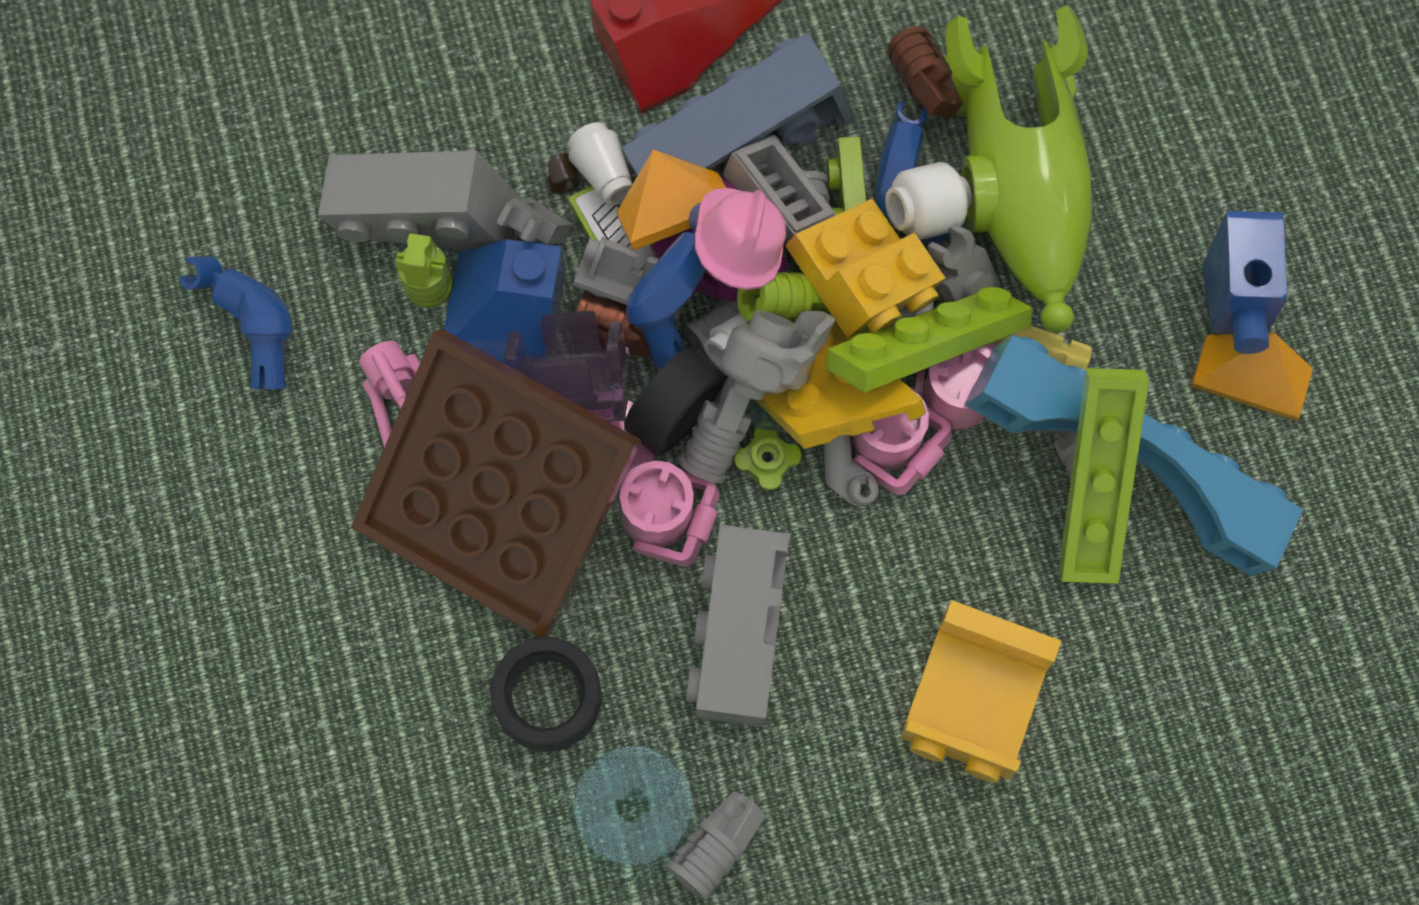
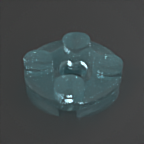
(609, 783)

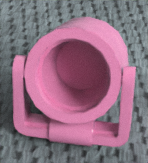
(950, 385)
(898, 444)
(659, 511)

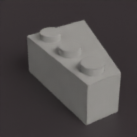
(430, 194)
(739, 626)

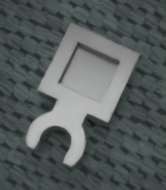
(534, 221)
(964, 264)

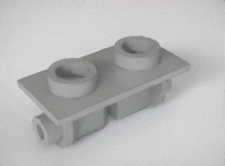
(609, 271)

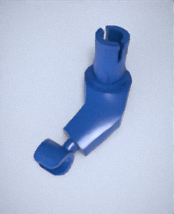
(900, 154)
(665, 291)
(260, 314)

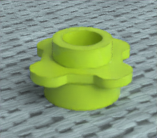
(767, 473)

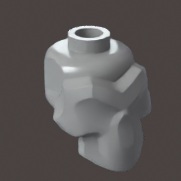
(774, 352)

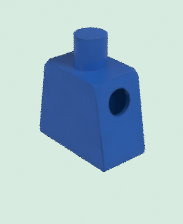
(1246, 277)

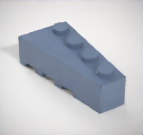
(781, 96)

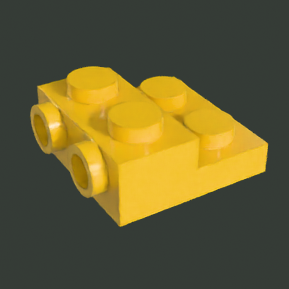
(865, 268)

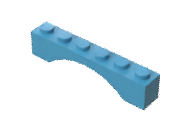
(1231, 512)

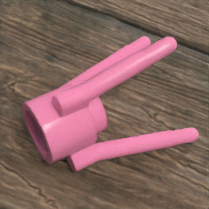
(388, 375)

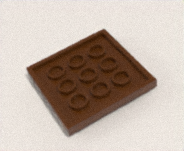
(494, 483)

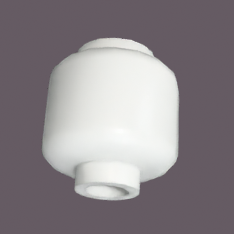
(928, 200)

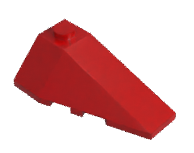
(668, 43)

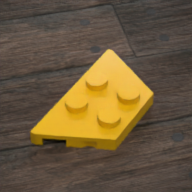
(833, 407)

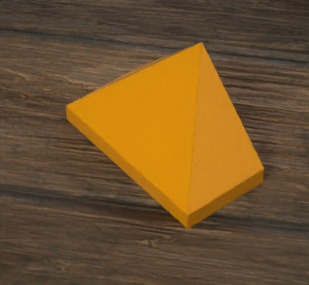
(663, 198)
(1264, 380)

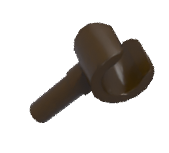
(561, 174)

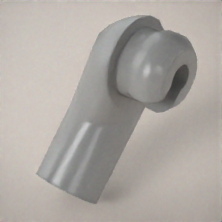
(846, 475)

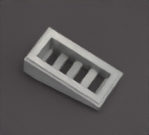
(781, 169)

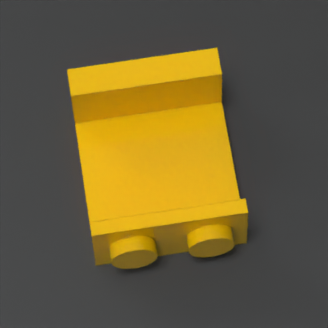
(978, 692)

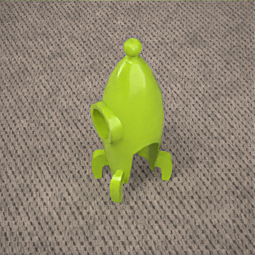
(1028, 181)

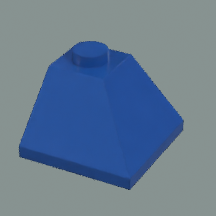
(505, 291)

